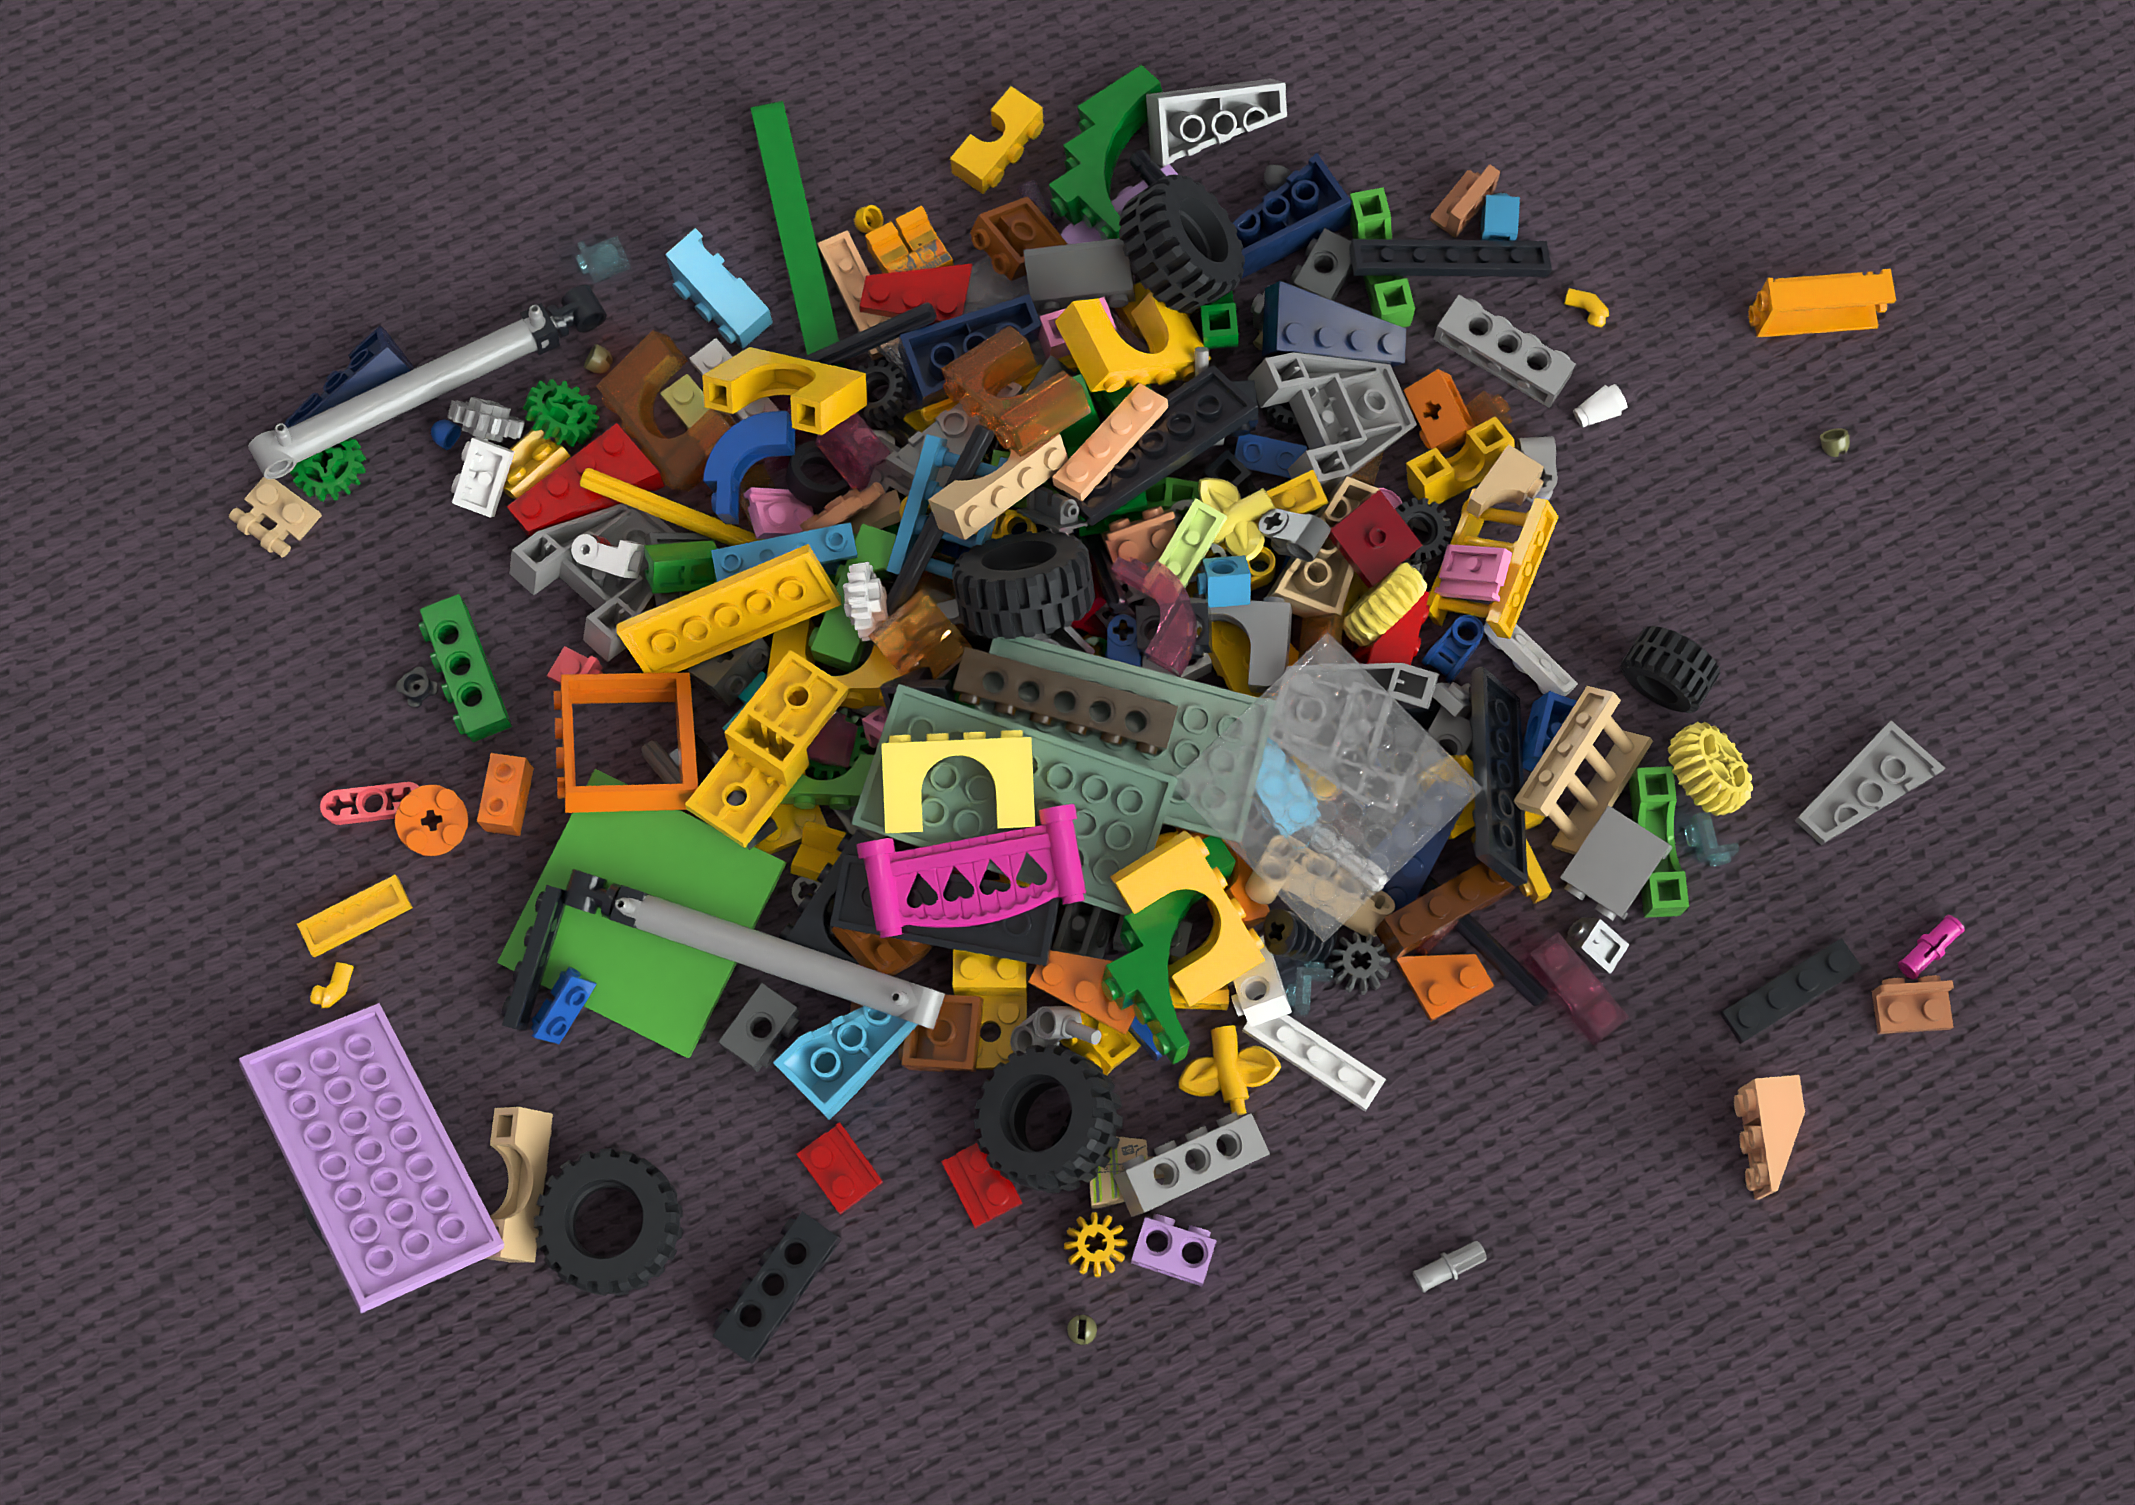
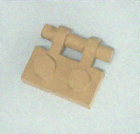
(280, 506)

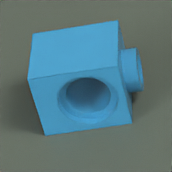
(1500, 217)
(1225, 581)

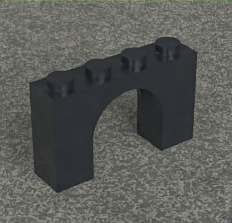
(812, 926)

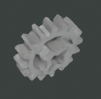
(486, 419)

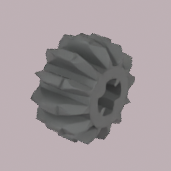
(1359, 976)

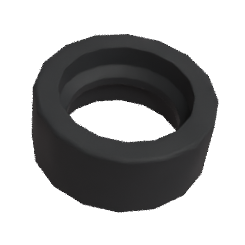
(805, 489)

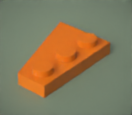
(1078, 983)

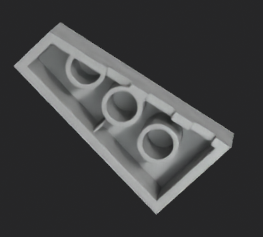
(1199, 117)

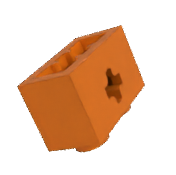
(1424, 399)
(505, 794)

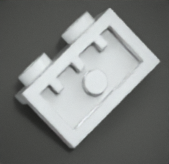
(482, 476)

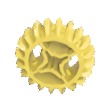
(1384, 604)
(1710, 768)

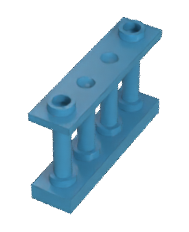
(924, 486)
(830, 545)

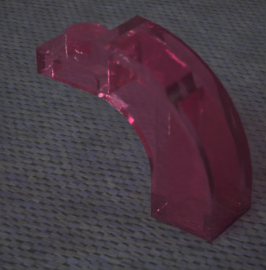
(1177, 629)

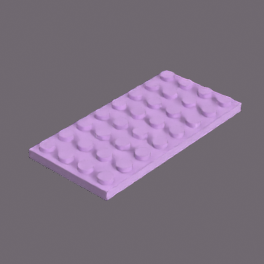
(370, 1157)

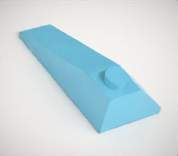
(842, 1056)

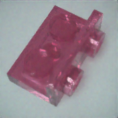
(853, 450)

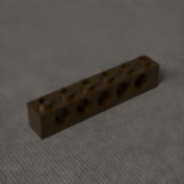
(1157, 715)

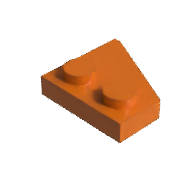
(1444, 980)

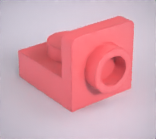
(573, 663)

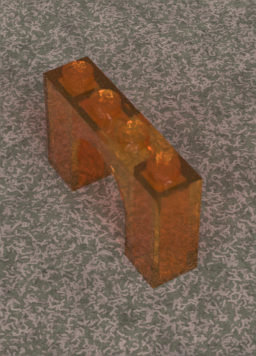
(631, 394)
(1019, 420)

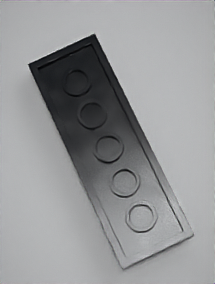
(1195, 420)
(1499, 772)
(1018, 938)

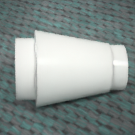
(1602, 405)

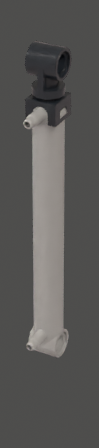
(536, 331)
(754, 949)

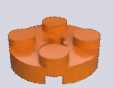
(414, 808)

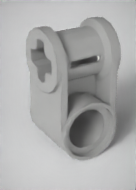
(1544, 452)

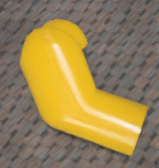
(1589, 302)
(336, 989)

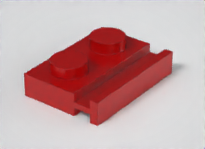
(839, 1168)
(979, 1186)

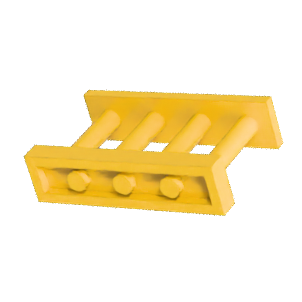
(1525, 559)

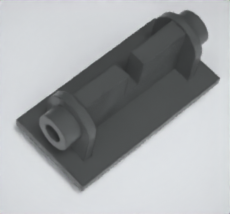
(1052, 510)

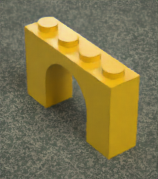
(1113, 364)
(818, 391)
(863, 683)
(1229, 947)

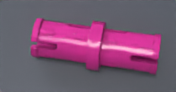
(1931, 947)

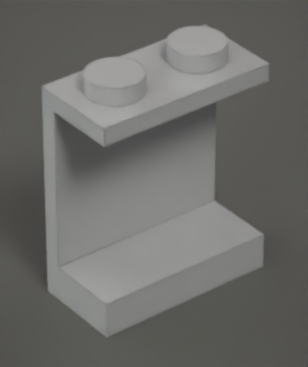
(1614, 863)

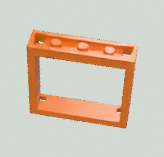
(625, 689)

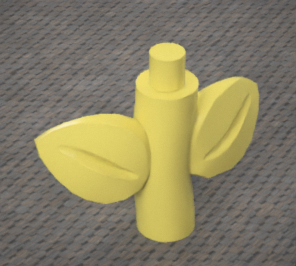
(1239, 530)

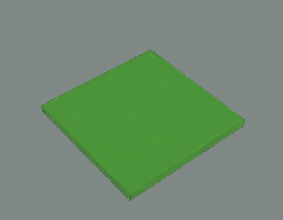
(640, 977)

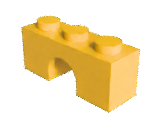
(983, 162)
(1442, 478)

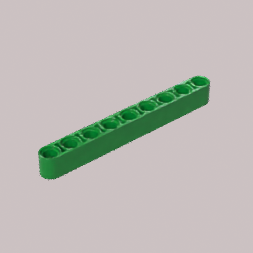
(795, 227)

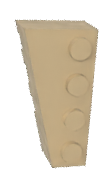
(1323, 584)

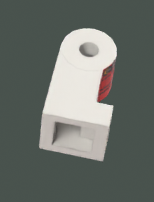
(600, 554)

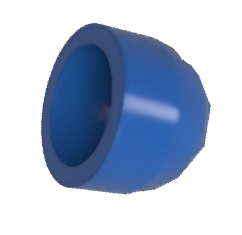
(445, 433)

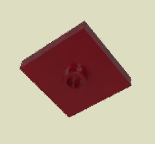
(1374, 539)

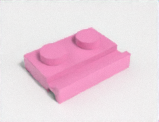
(776, 512)
(1473, 572)

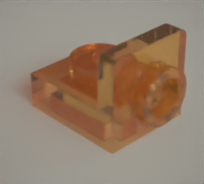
(1488, 406)

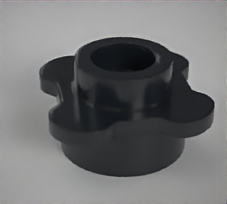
(416, 677)

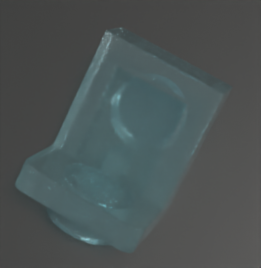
(1702, 837)
(1299, 992)

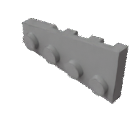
(950, 425)
(1872, 780)

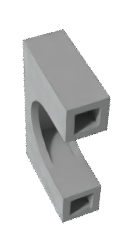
(1269, 633)

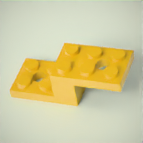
(767, 748)
(1004, 992)

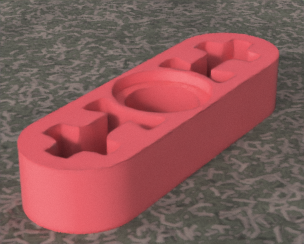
(346, 796)

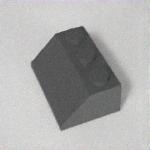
(1079, 273)

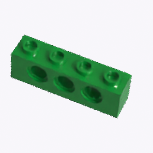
(454, 617)

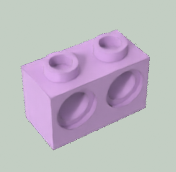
(1170, 1260)

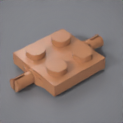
(844, 508)

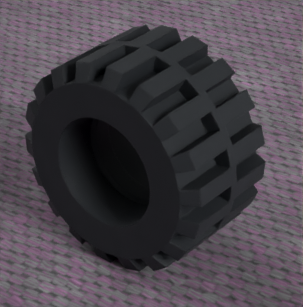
(1670, 669)

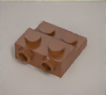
(1010, 231)
(881, 954)
(951, 1043)

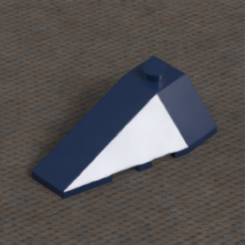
(372, 364)

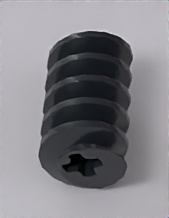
(1291, 938)

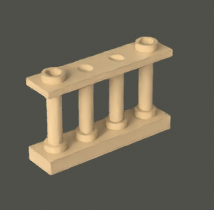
(1564, 756)

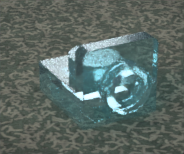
(602, 259)

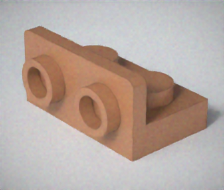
(1465, 200)
(1142, 538)
(1912, 1006)

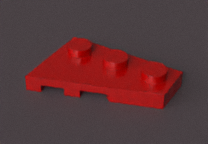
(901, 291)

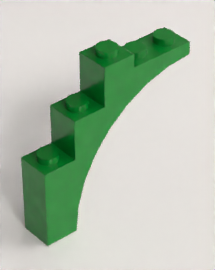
(1106, 127)
(1143, 974)

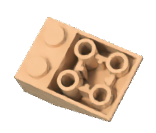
(1771, 1120)

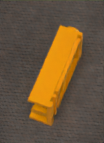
(1821, 303)

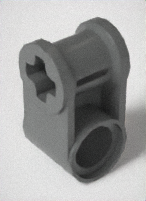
(1294, 533)

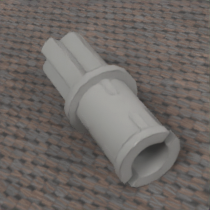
(1449, 1266)

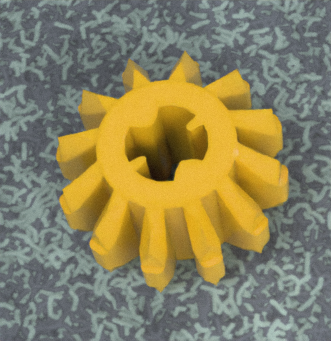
(1100, 1256)

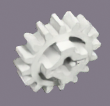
(864, 599)

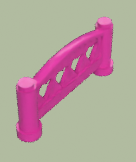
(893, 874)

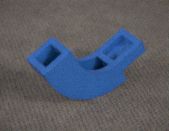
(738, 450)

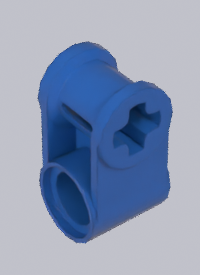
(1126, 650)
(1451, 652)

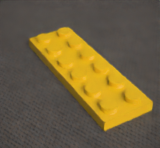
(730, 613)

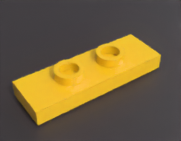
(354, 916)

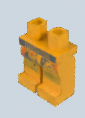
(909, 246)

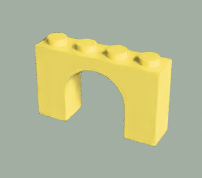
(1005, 758)

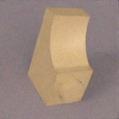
(1509, 480)

